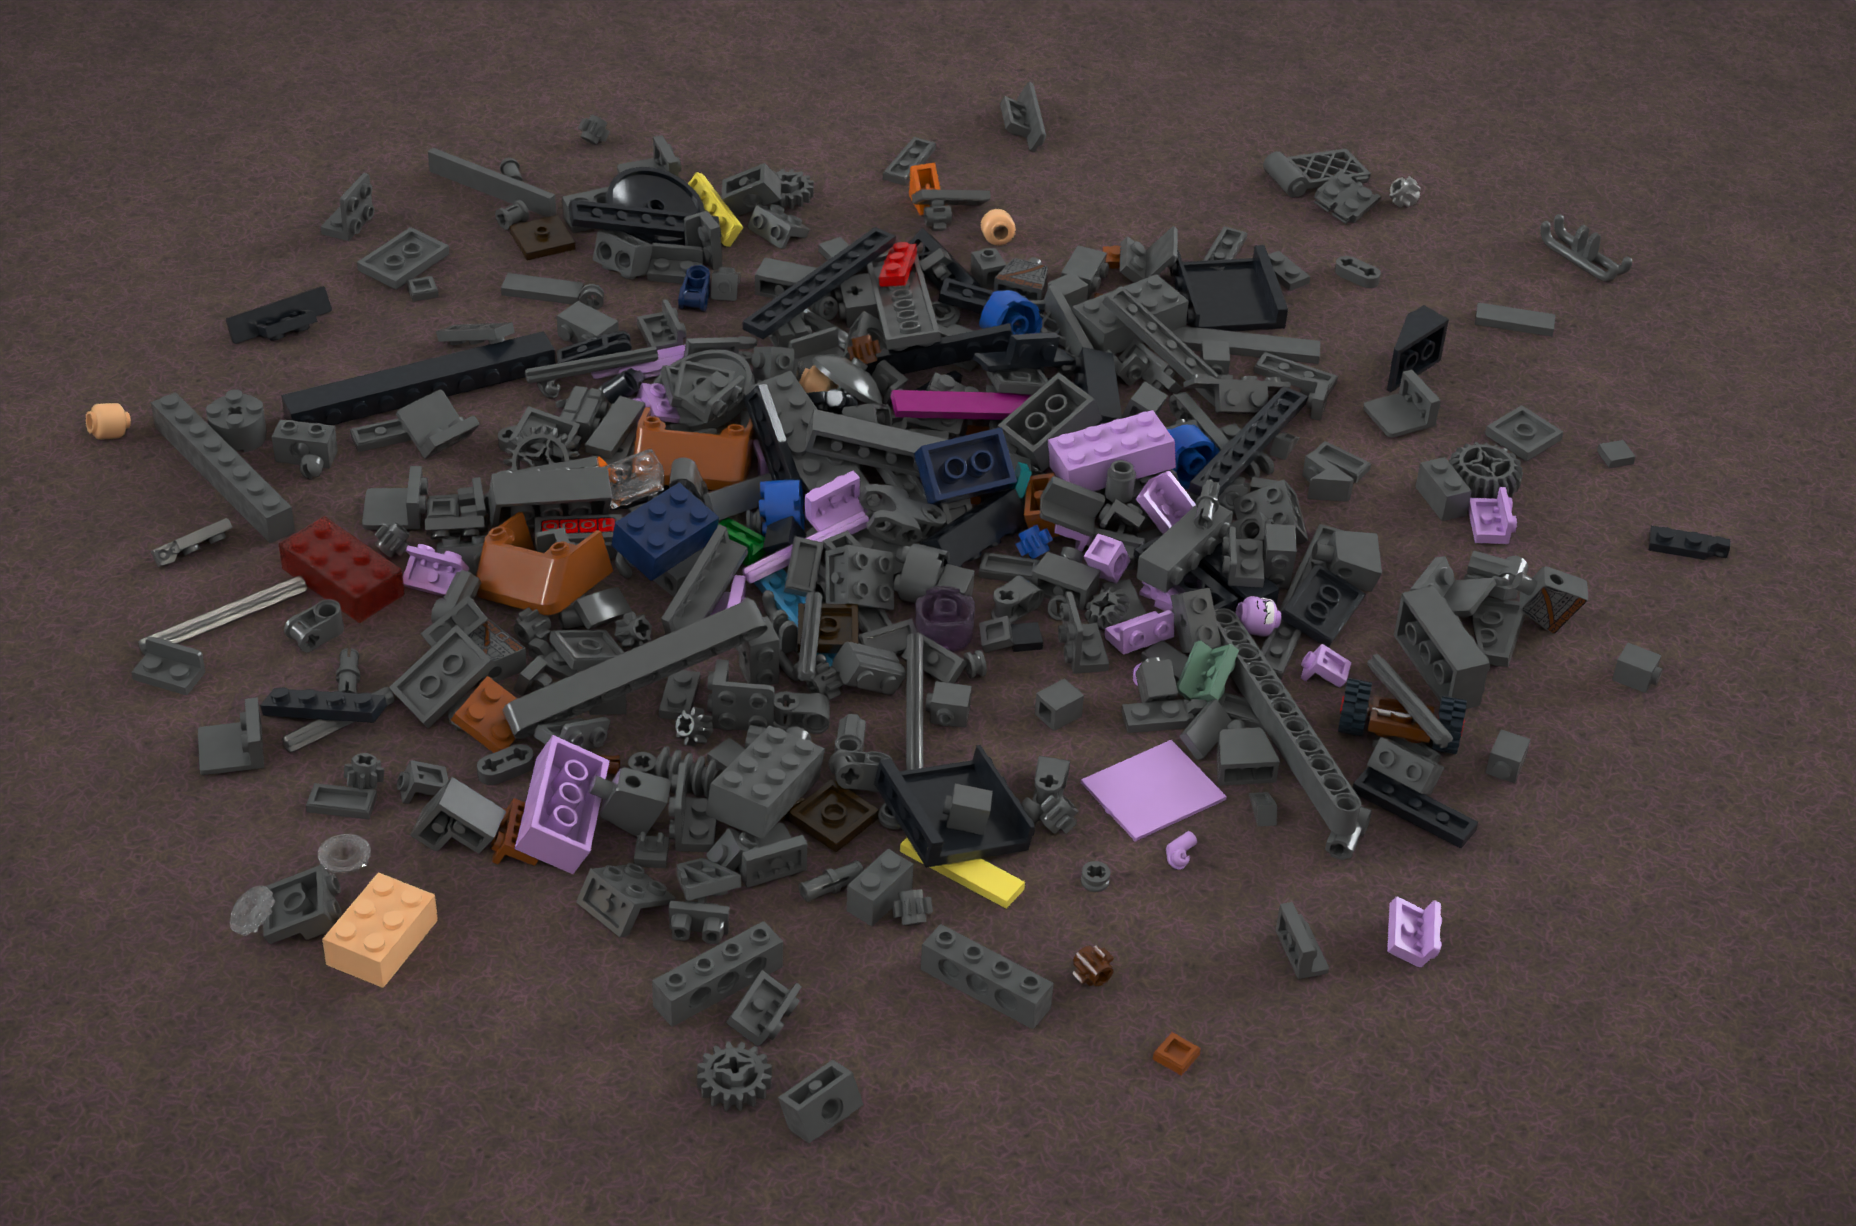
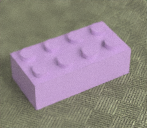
(1088, 453)
(558, 807)

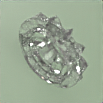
(332, 850)
(251, 910)

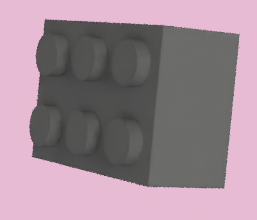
(1050, 412)

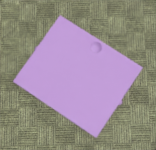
(1153, 790)

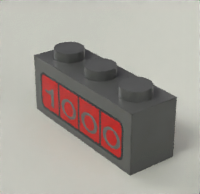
(581, 527)

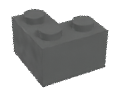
(458, 814)

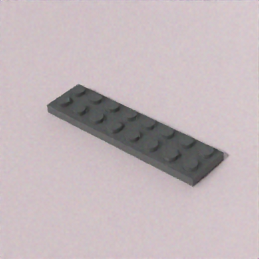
(904, 310)

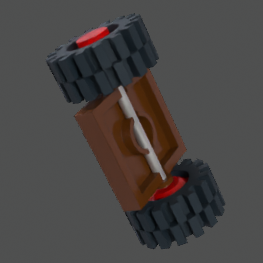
(1391, 718)

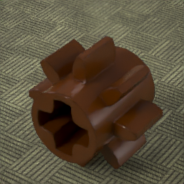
(864, 349)
(1093, 965)

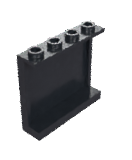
(1234, 299)
(918, 801)

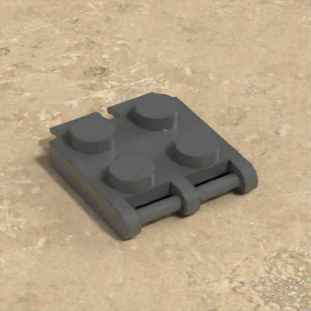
(1345, 198)

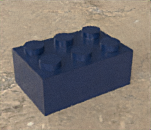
(965, 467)
(664, 531)

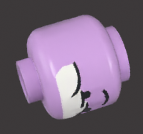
(1258, 615)

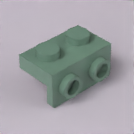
(1206, 671)

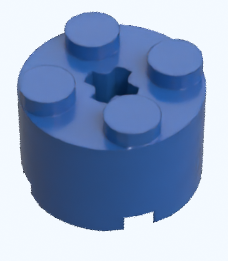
(1011, 308)
(1192, 452)
(781, 501)

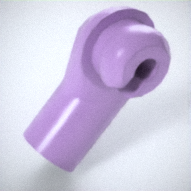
(1177, 850)

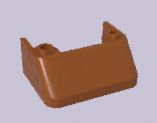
(719, 458)
(545, 581)

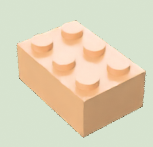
(380, 930)

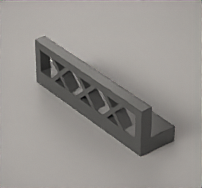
(1062, 319)
(705, 581)

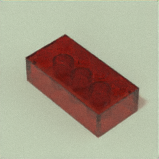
(342, 569)

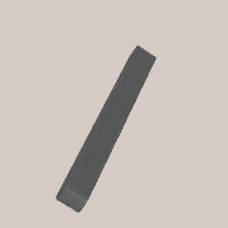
(635, 668)

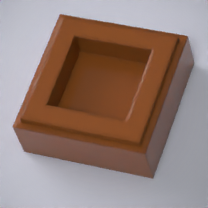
(1176, 1053)

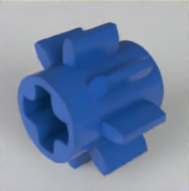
(1034, 542)

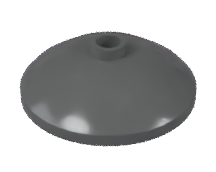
(849, 376)

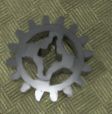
(794, 188)
(734, 1076)

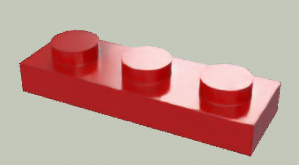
(898, 264)

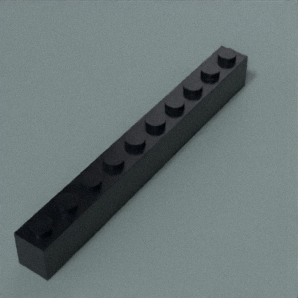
(405, 384)

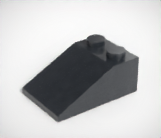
(1418, 344)

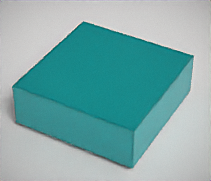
(1023, 476)

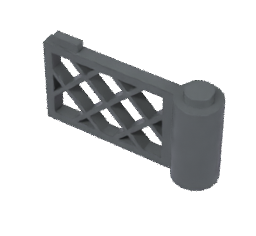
(1295, 178)

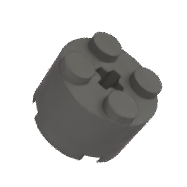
(238, 420)
(920, 571)

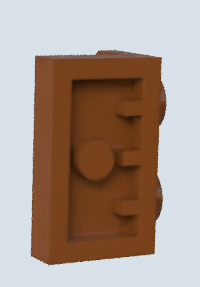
(506, 836)

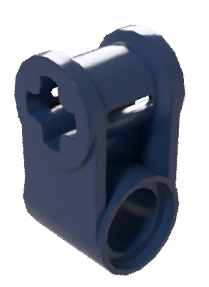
(695, 288)

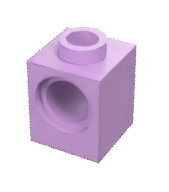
(1108, 557)

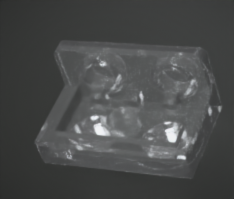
(635, 478)

